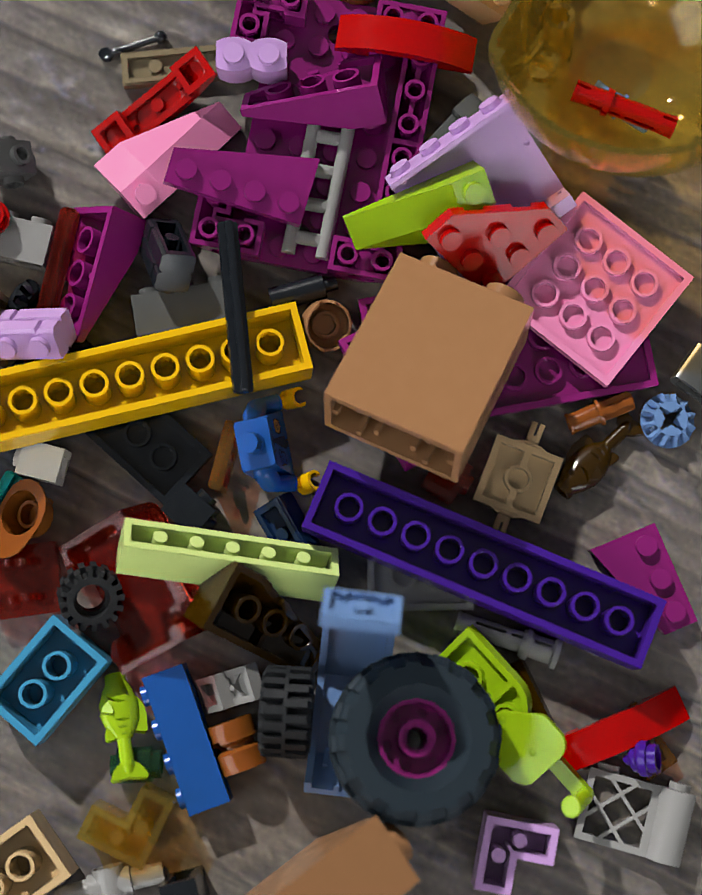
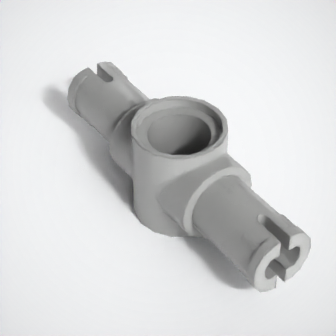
(115, 880)

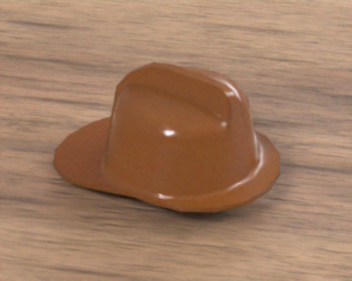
(23, 516)

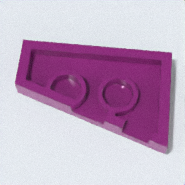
(645, 564)

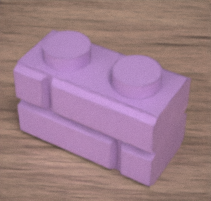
(35, 333)

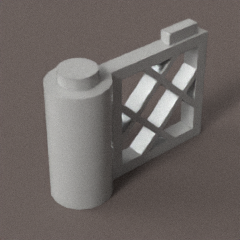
(665, 821)

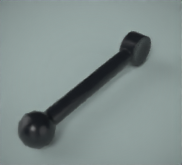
(106, 54)

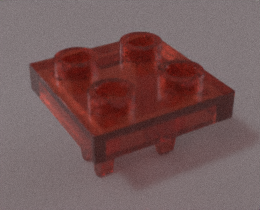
(30, 581)

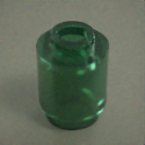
(148, 757)

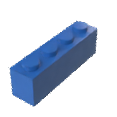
(185, 735)

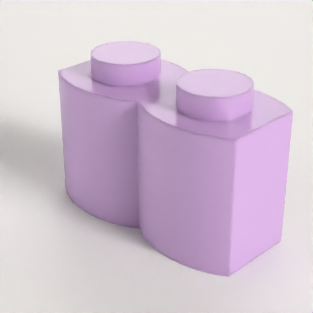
(244, 60)

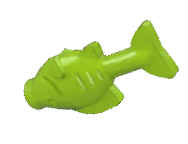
(122, 717)

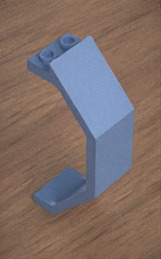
(355, 633)

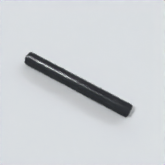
(235, 307)

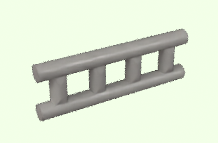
(328, 207)

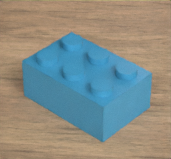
(50, 678)

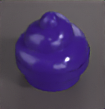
(644, 758)

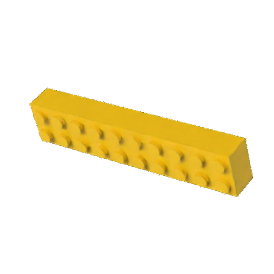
(145, 377)

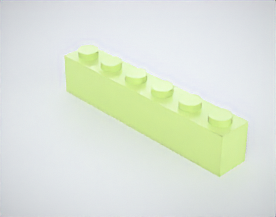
(197, 554)

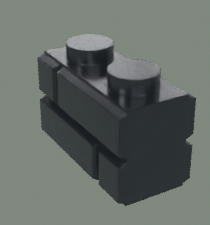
(167, 255)

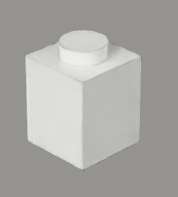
(42, 463)

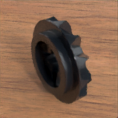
(24, 296)

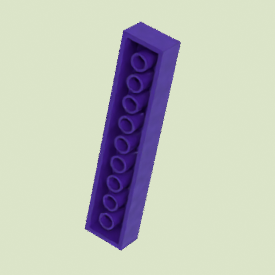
(484, 566)

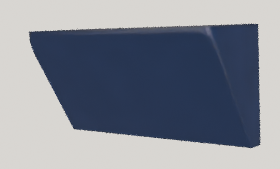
(283, 520)

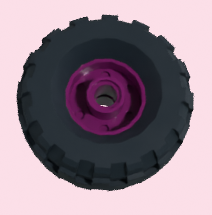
(455, 731)

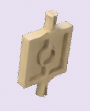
(518, 478)

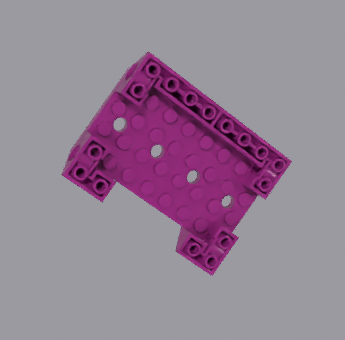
(373, 151)

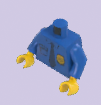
(265, 444)

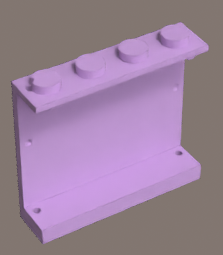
(499, 145)

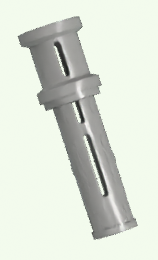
(525, 643)

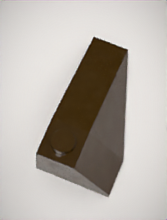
(253, 616)

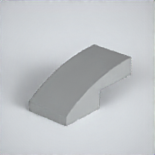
(229, 688)

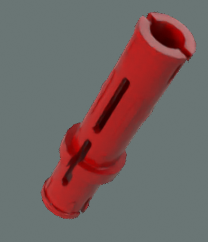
(629, 110)

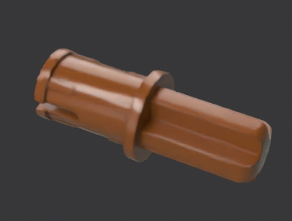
(599, 412)

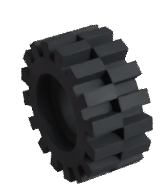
(100, 614)

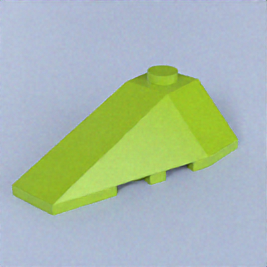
(406, 214)

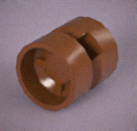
(236, 744)

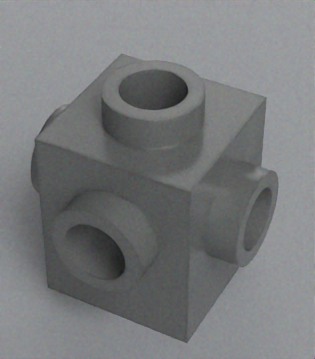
(16, 162)

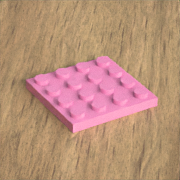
(598, 290)

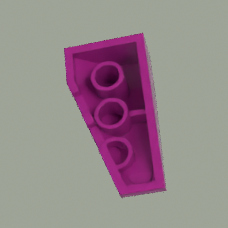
(341, 98)
(100, 257)

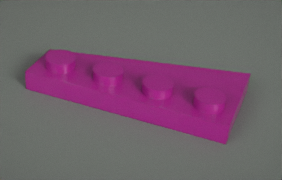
(249, 181)

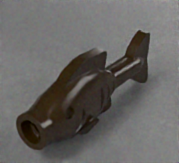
(589, 461)

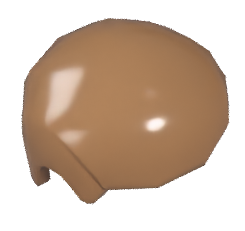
(325, 324)

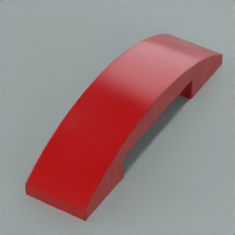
(406, 39)
(159, 104)
(625, 728)

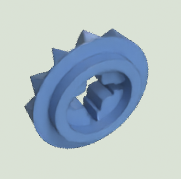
(652, 419)

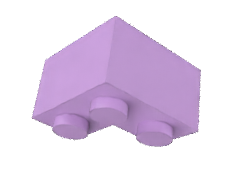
(503, 841)

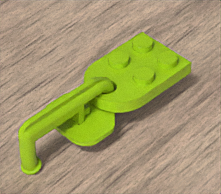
(529, 739)

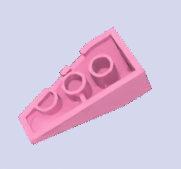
(141, 162)

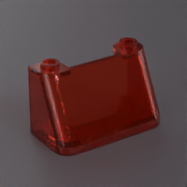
(152, 607)

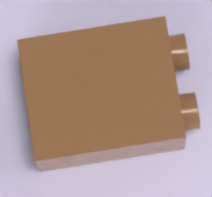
(428, 364)
(350, 861)

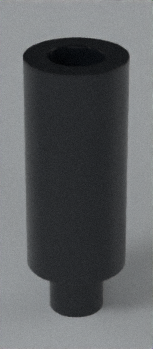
(303, 290)

